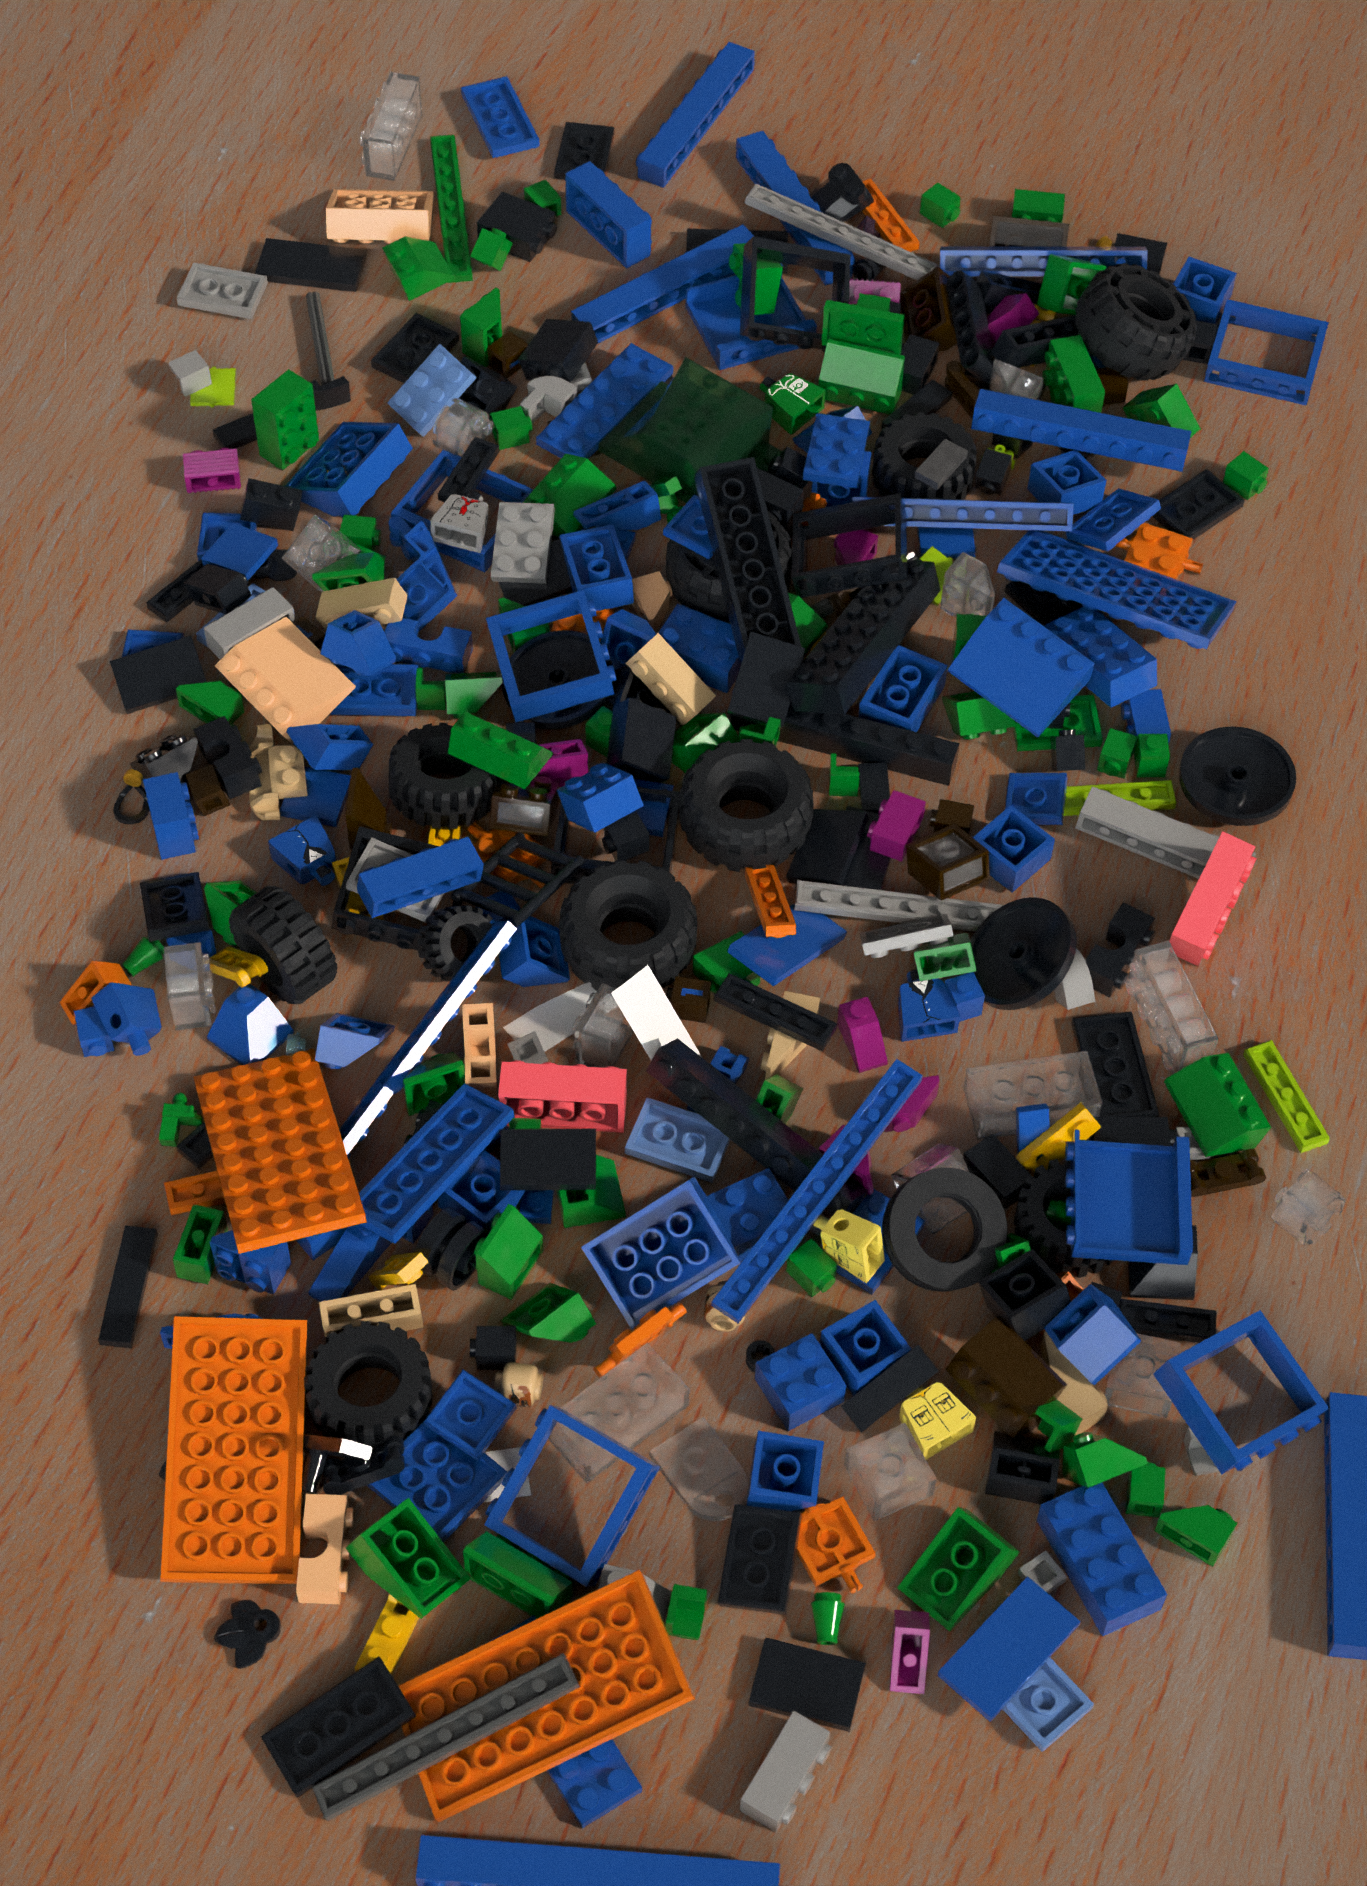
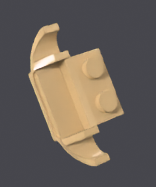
(281, 774)

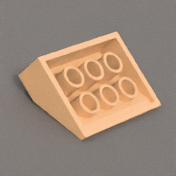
(378, 215)
(285, 677)

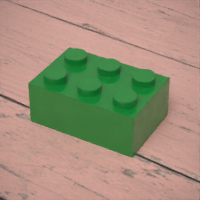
(1072, 375)
(285, 419)

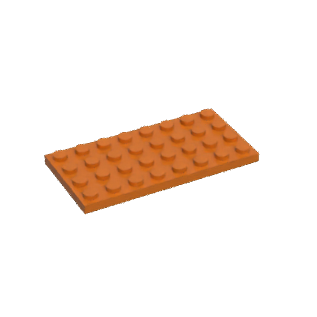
(278, 1151)
(234, 1451)
(624, 1679)

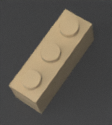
(379, 599)
(670, 679)
(393, 1306)

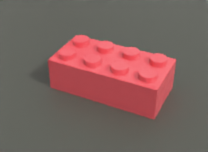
(1214, 892)
(566, 1095)

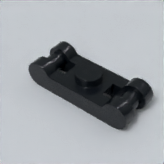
(355, 1473)

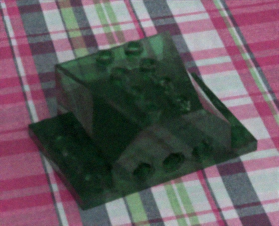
(691, 426)

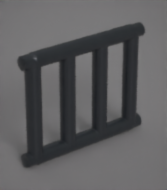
(533, 899)

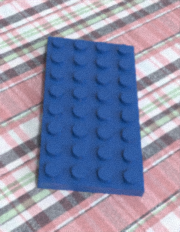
(1117, 588)

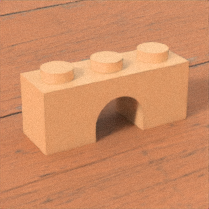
(480, 1048)
(322, 1577)

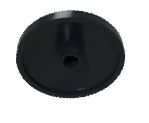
(553, 661)
(1237, 776)
(1023, 952)

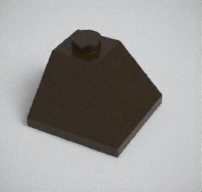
(364, 808)

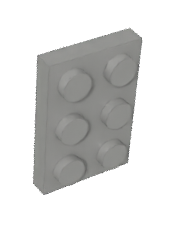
(222, 290)
(522, 542)
(380, 854)
(906, 935)

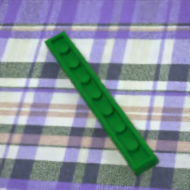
(451, 207)

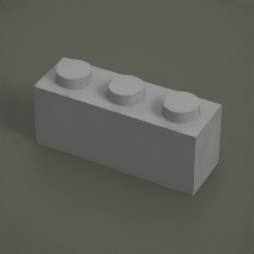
(246, 621)
(786, 1772)

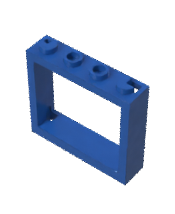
(1262, 380)
(491, 483)
(563, 695)
(1202, 1419)
(619, 1518)

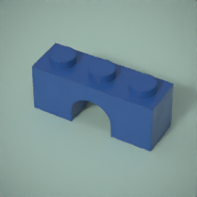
(446, 653)

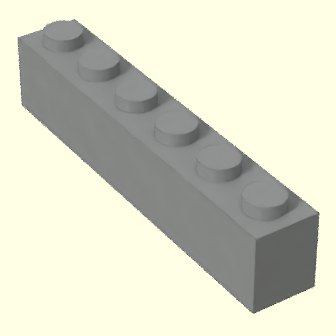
(1146, 832)

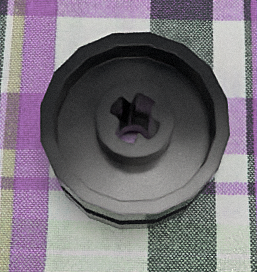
(450, 1248)

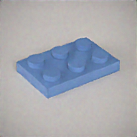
(430, 389)
(677, 1140)
(1048, 1705)

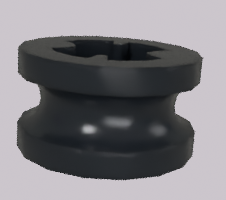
(753, 1348)

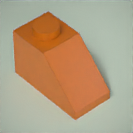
(90, 982)

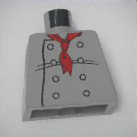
(461, 522)

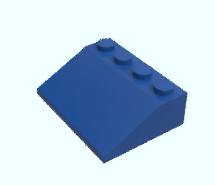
(367, 455)
(1021, 667)
(662, 1252)

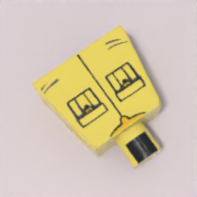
(851, 1243)
(936, 1418)

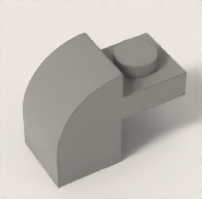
(547, 395)
(1077, 985)

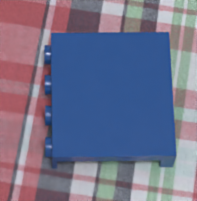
(718, 322)
(1129, 1201)

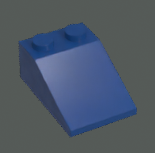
(598, 566)

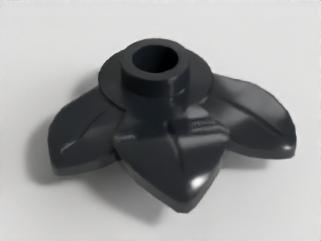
(275, 568)
(243, 1633)

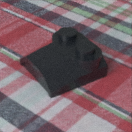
(842, 193)

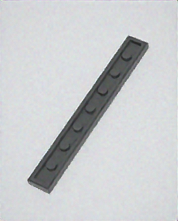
(445, 1737)

